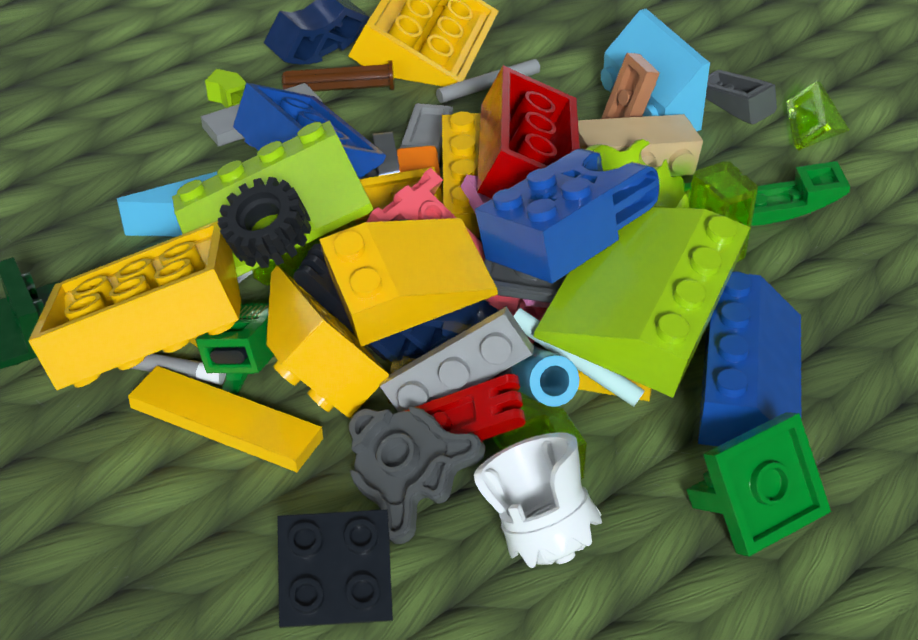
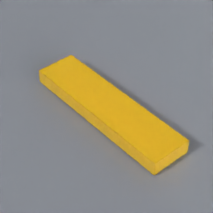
(226, 418)

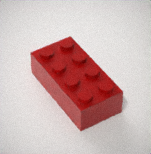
(522, 130)

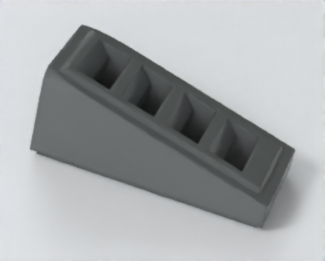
(742, 96)

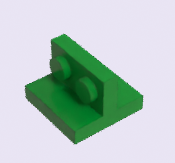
(763, 484)

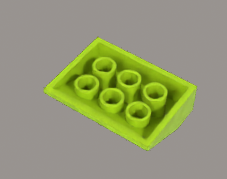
(309, 163)
(647, 295)

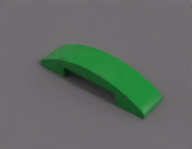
(811, 190)

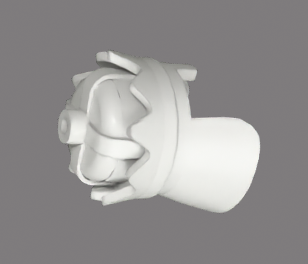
(540, 498)

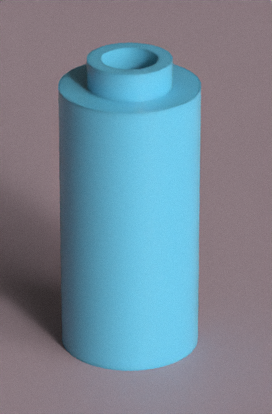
(547, 377)

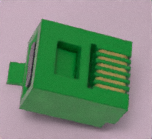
(240, 349)

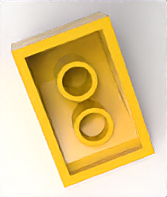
(404, 273)
(318, 349)

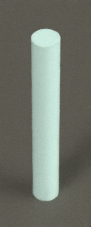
(611, 381)

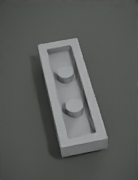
(460, 362)

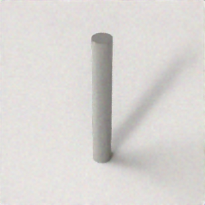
(482, 82)

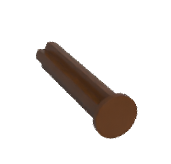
(342, 78)

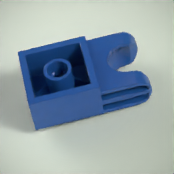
(564, 214)

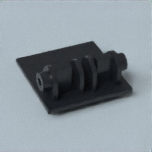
(334, 568)

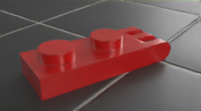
(481, 409)

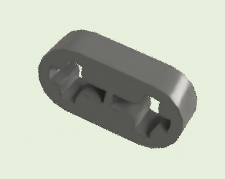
(386, 143)

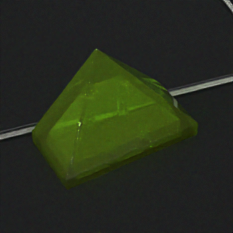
(813, 117)

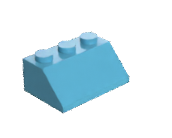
(682, 69)

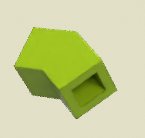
(225, 87)

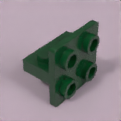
(19, 313)

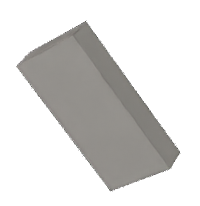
(426, 127)

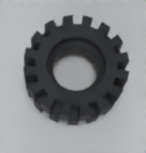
(272, 240)

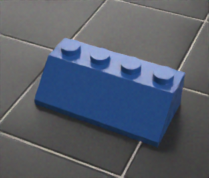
(278, 115)
(749, 360)

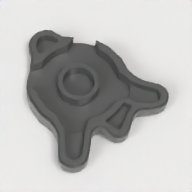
(407, 460)

